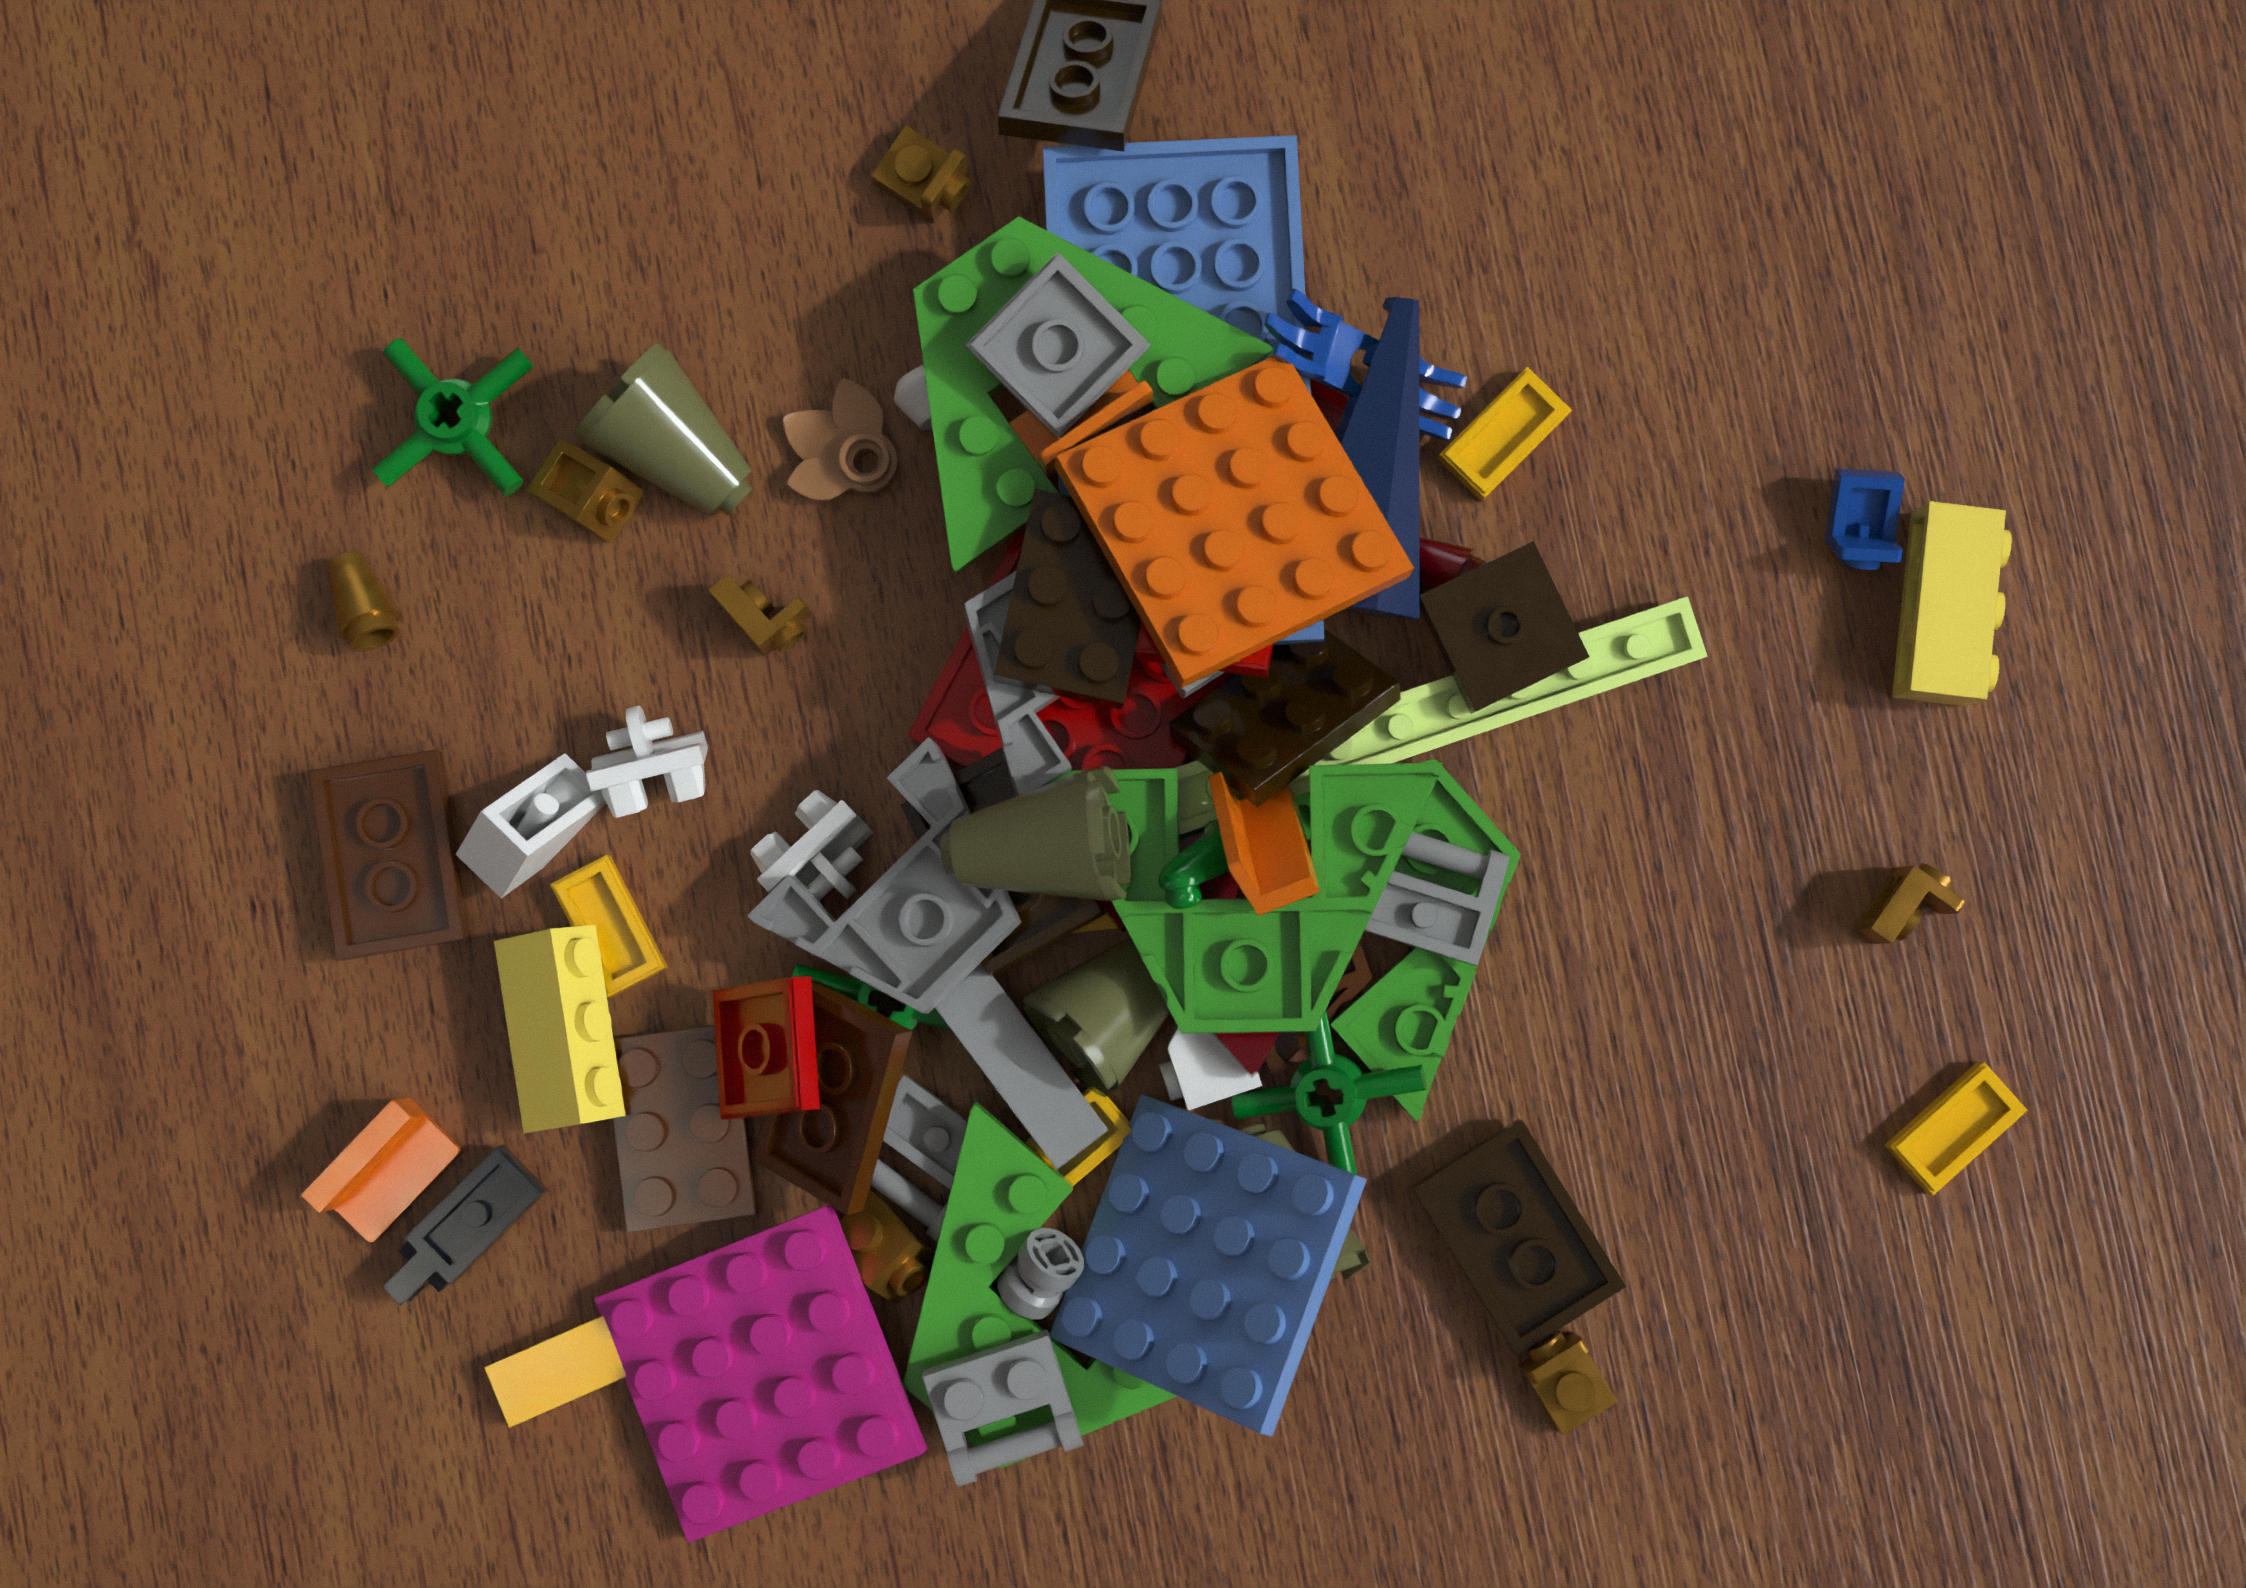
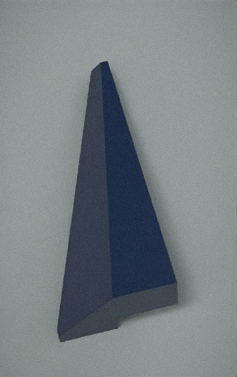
(1383, 444)

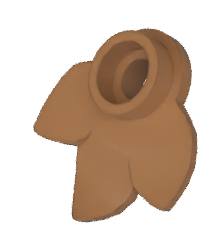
(835, 440)

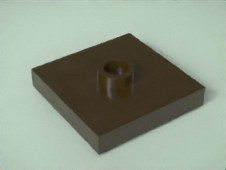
(1502, 627)

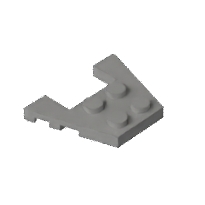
(1026, 744)
(916, 924)

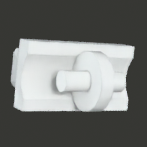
(622, 772)
(821, 854)

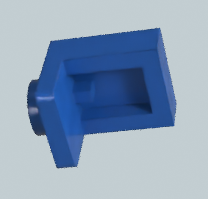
(1865, 517)

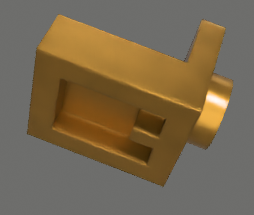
(923, 175)
(586, 490)
(749, 610)
(1895, 906)
(1566, 1380)

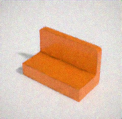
(1118, 406)
(1265, 846)
(384, 1169)

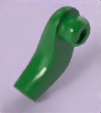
(1193, 866)

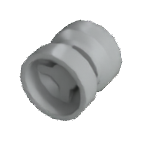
(1040, 1273)

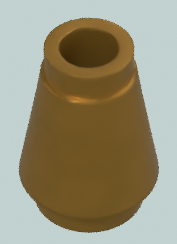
(361, 603)

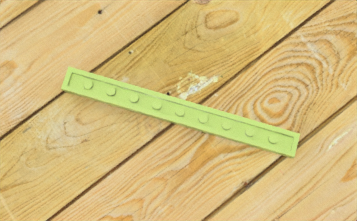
(1439, 716)

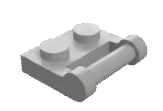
(1437, 916)
(928, 1136)
(995, 1387)

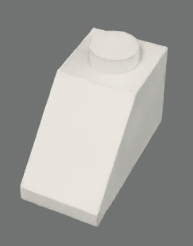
(529, 825)
(1203, 1070)

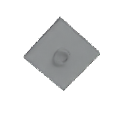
(1058, 345)

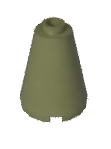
(667, 435)
(1046, 841)
(1099, 1015)

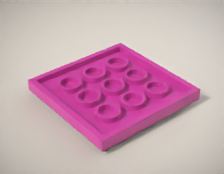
(761, 1374)

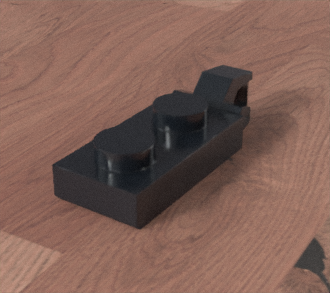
(465, 1224)

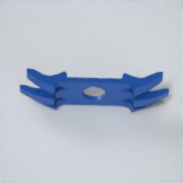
(1332, 357)

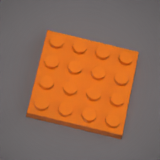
(1232, 518)

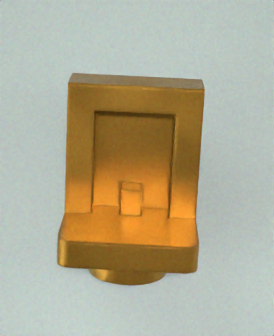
(886, 1250)

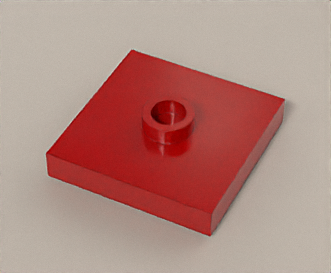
(766, 1048)

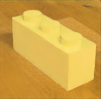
(1951, 604)
(559, 1028)

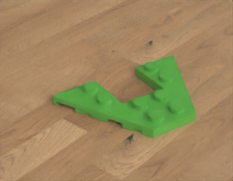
(980, 459)
(1275, 970)
(1415, 1004)
(992, 1207)

